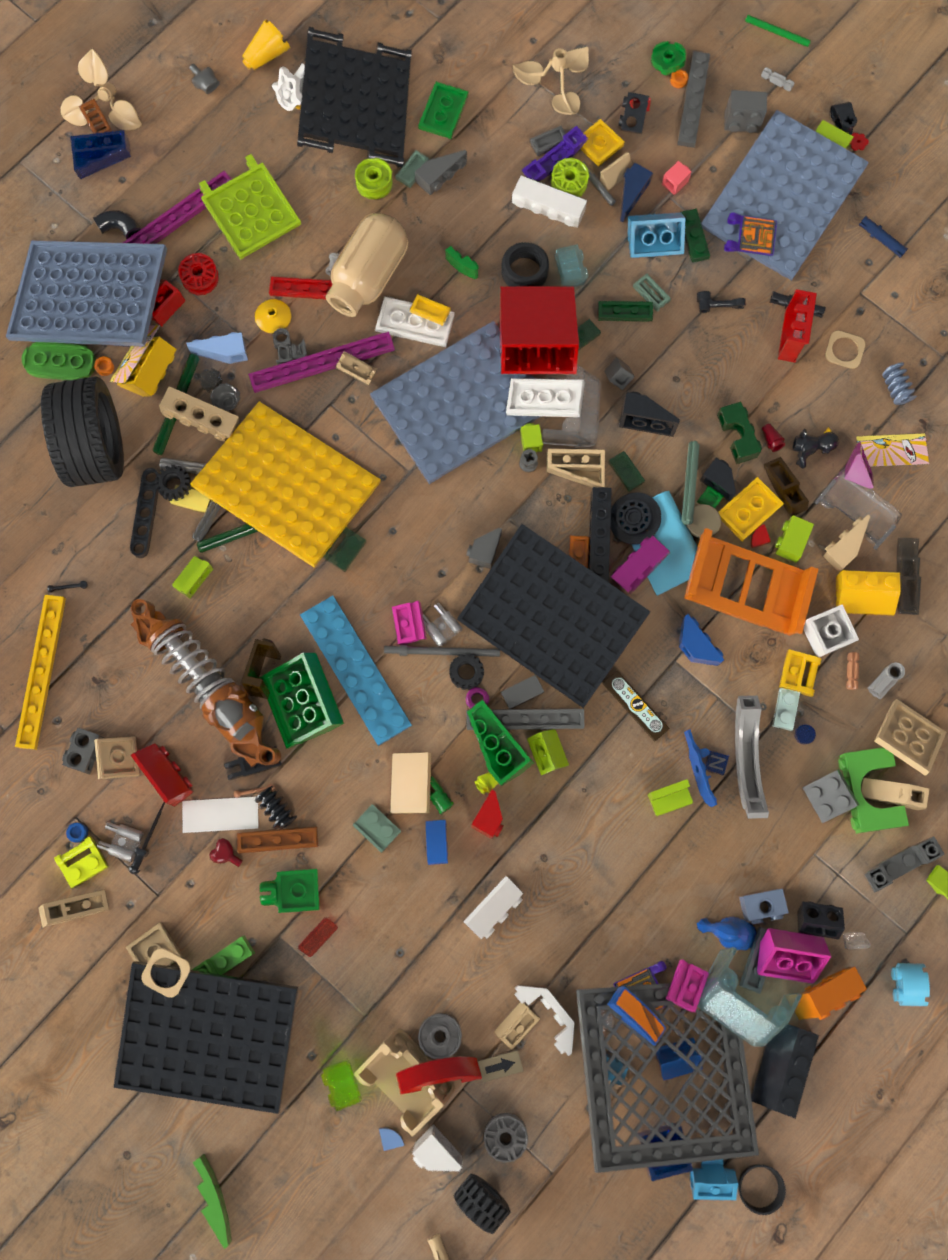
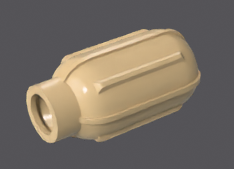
(366, 263)

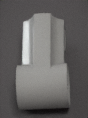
(885, 680)

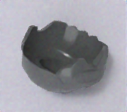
(225, 397)

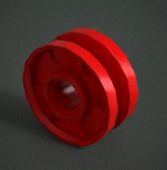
(195, 264)

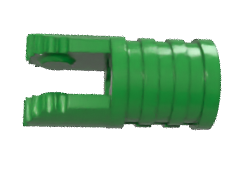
(439, 798)

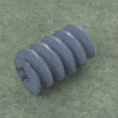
(897, 384)

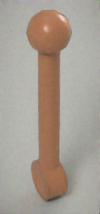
(237, 793)

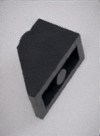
(720, 478)

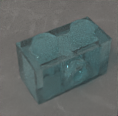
(570, 266)

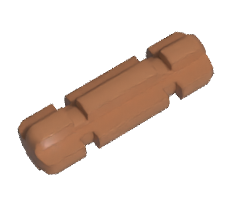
(852, 671)

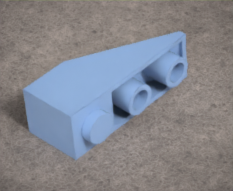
(221, 348)

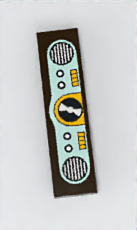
(636, 706)

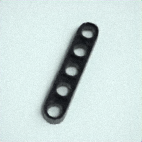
(144, 521)

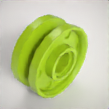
(572, 169)
(370, 187)

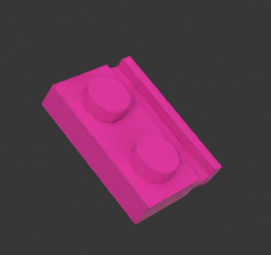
(409, 622)
(687, 986)

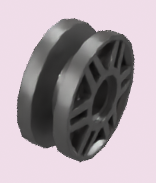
(437, 1049)
(505, 1151)

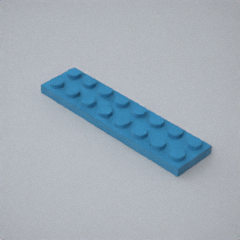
(355, 670)

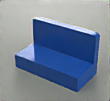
(672, 1064)

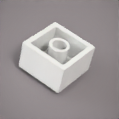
(830, 631)

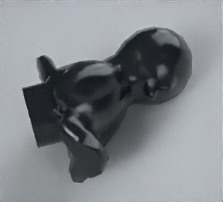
(809, 444)

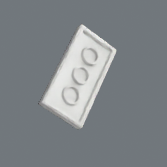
(400, 322)
(545, 397)

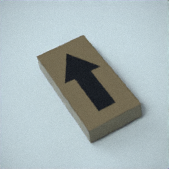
(500, 1066)

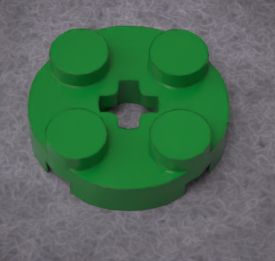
(668, 65)

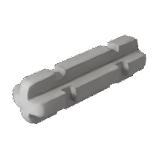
(777, 79)

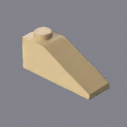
(73, 908)

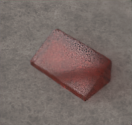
(317, 937)

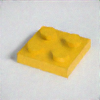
(601, 142)

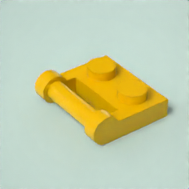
(794, 670)

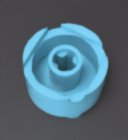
(911, 984)

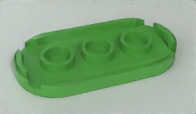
(58, 361)

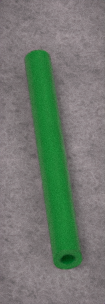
(777, 30)

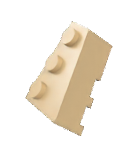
(578, 465)

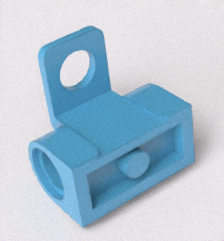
(713, 1181)

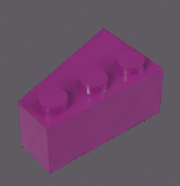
(640, 564)

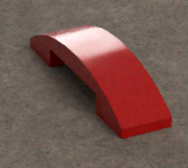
(436, 1072)

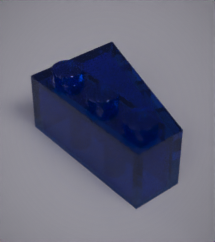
(98, 151)

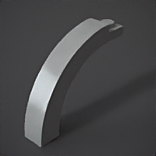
(747, 757)

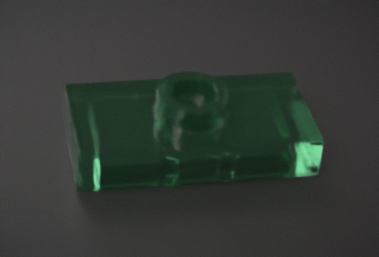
(587, 332)
(626, 471)

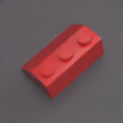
(163, 774)

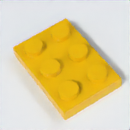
(750, 509)

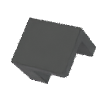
(619, 373)

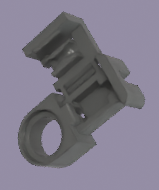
(290, 351)

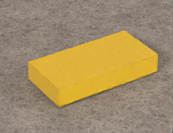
(430, 310)

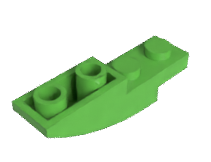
(227, 958)

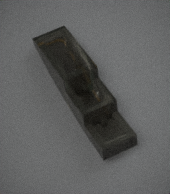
(910, 583)

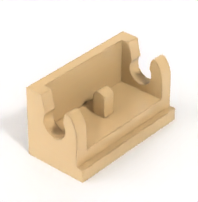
(355, 368)

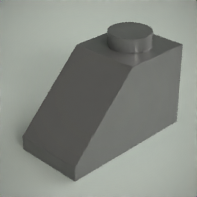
(484, 549)

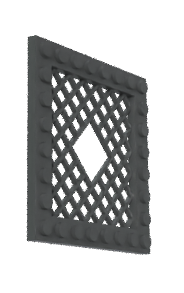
(606, 1154)

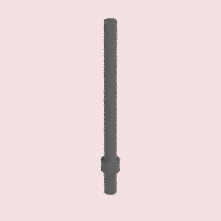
(404, 649)

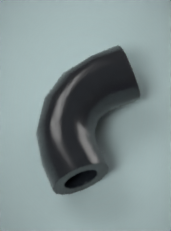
(117, 220)

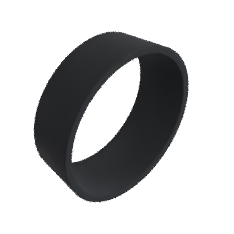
(776, 1204)

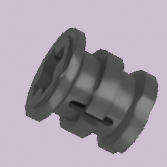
(532, 464)

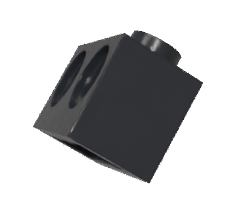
(638, 114)
(820, 920)

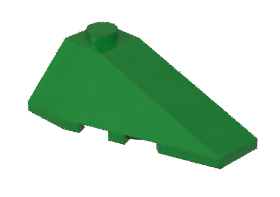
(500, 749)

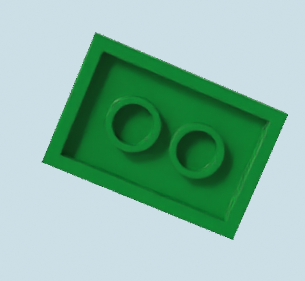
(443, 110)

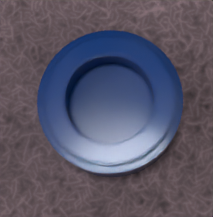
(77, 832)

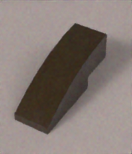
(786, 486)

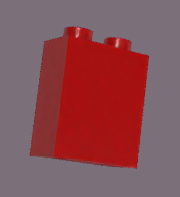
(538, 330)

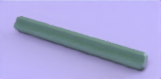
(690, 483)

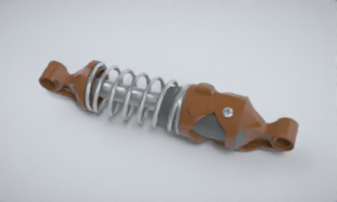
(221, 699)

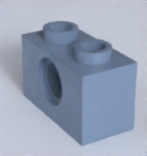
(776, 906)

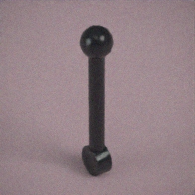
(83, 584)

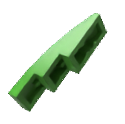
(215, 1211)

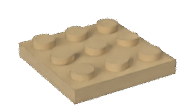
(910, 737)

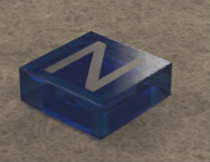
(716, 763)

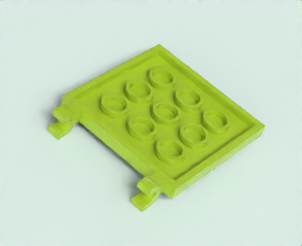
(250, 209)

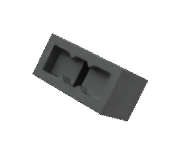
(76, 748)

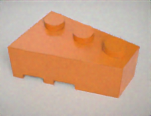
(830, 994)

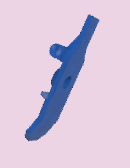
(699, 769)

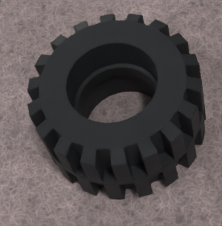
(482, 1203)

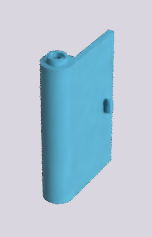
(677, 539)

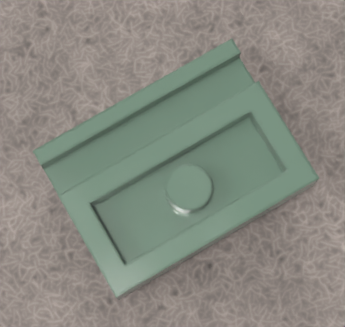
(377, 828)

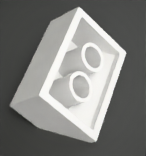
(494, 908)
(436, 1152)

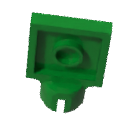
(292, 891)

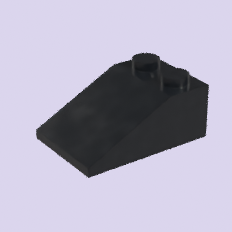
(645, 415)

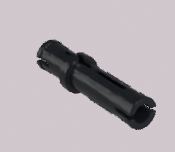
(783, 300)

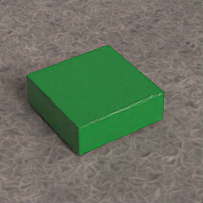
(710, 497)

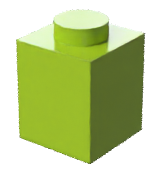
(531, 437)

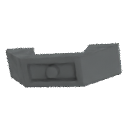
(903, 862)

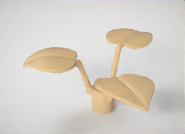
(576, 60)
(94, 70)

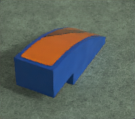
(637, 1015)

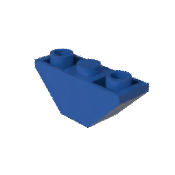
(698, 644)

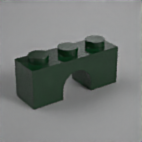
(736, 418)

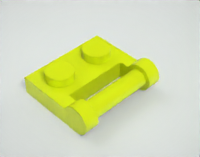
(85, 867)

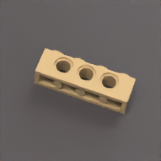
(175, 398)

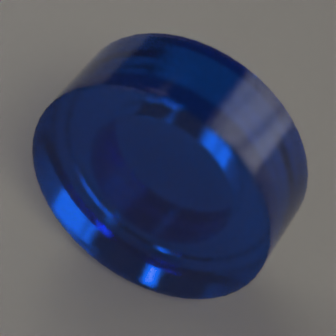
(805, 734)

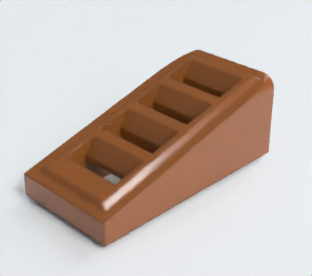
(91, 104)

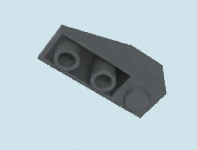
(439, 170)

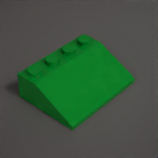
(301, 700)

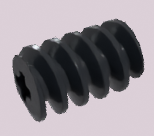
(275, 808)

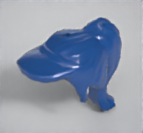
(730, 932)

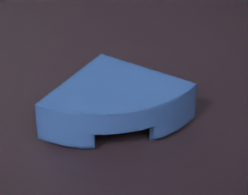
(390, 1139)

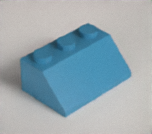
(656, 234)

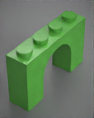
(865, 816)

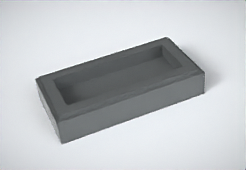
(547, 141)
(522, 692)

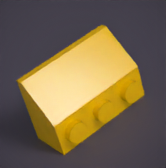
(150, 368)
(868, 592)

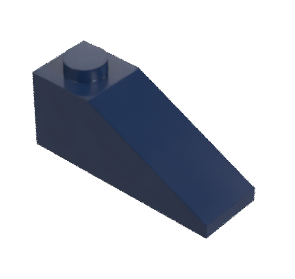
(636, 182)

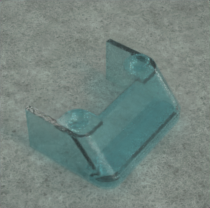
(737, 1013)

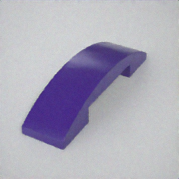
(567, 148)

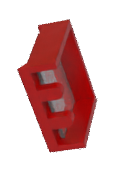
(797, 325)

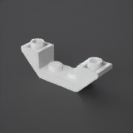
(563, 1038)

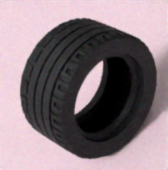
(82, 431)

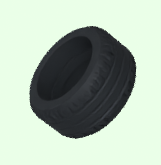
(528, 251)

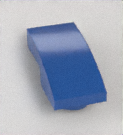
(436, 842)

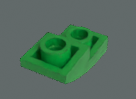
(464, 265)

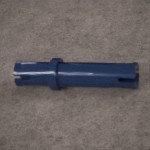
(882, 236)

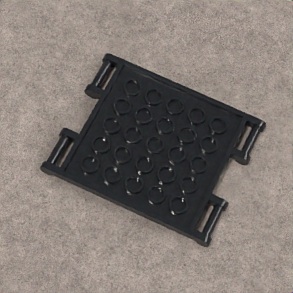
(354, 98)

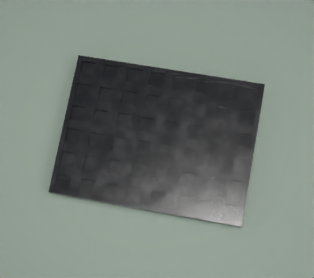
(553, 615)
(210, 1042)

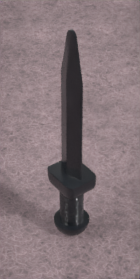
(141, 853)

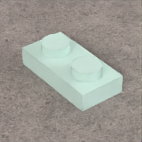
(786, 709)

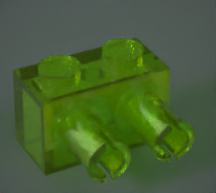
(341, 1084)

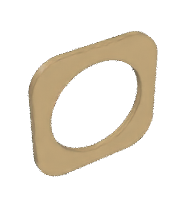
(850, 364)
(164, 953)

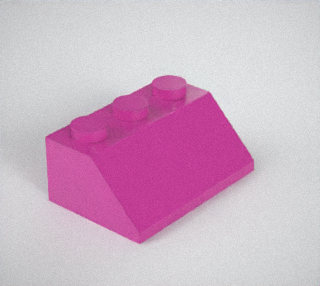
(792, 956)

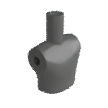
(204, 79)

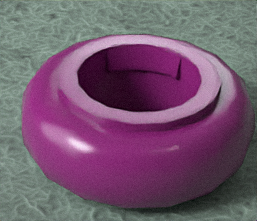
(477, 690)

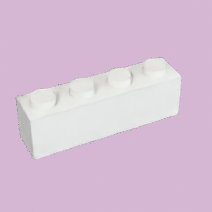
(549, 201)

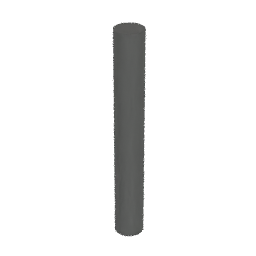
(600, 187)

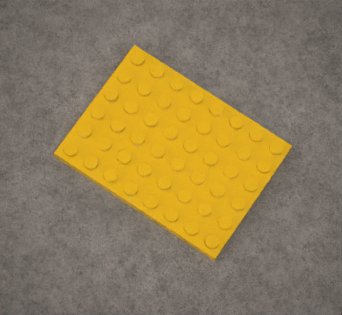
(286, 483)

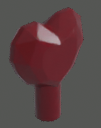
(224, 853)

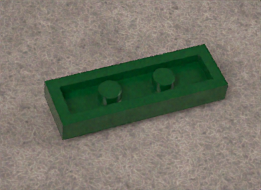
(695, 236)
(625, 311)

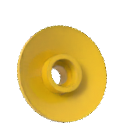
(270, 323)

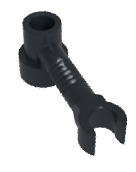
(705, 302)

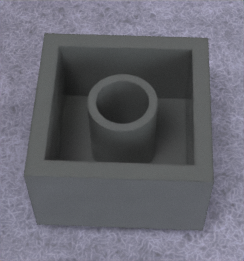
(745, 111)

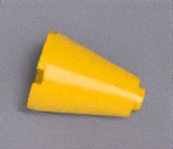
(264, 46)

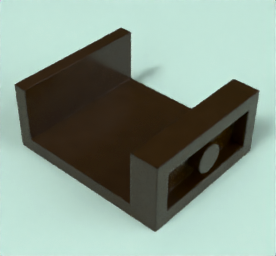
(250, 680)

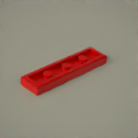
(299, 287)

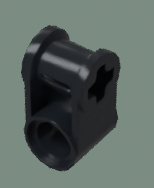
(843, 117)

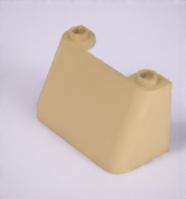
(394, 1055)

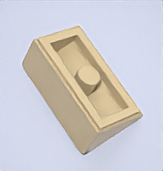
(614, 172)
(516, 1025)

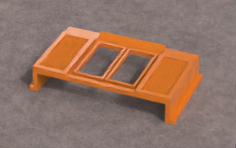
(787, 594)

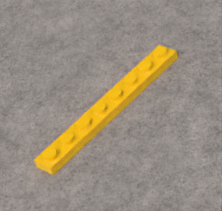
(40, 672)

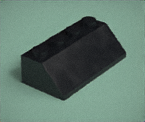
(784, 1070)

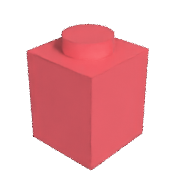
(676, 177)

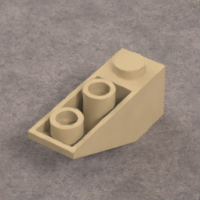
(847, 548)
(895, 793)

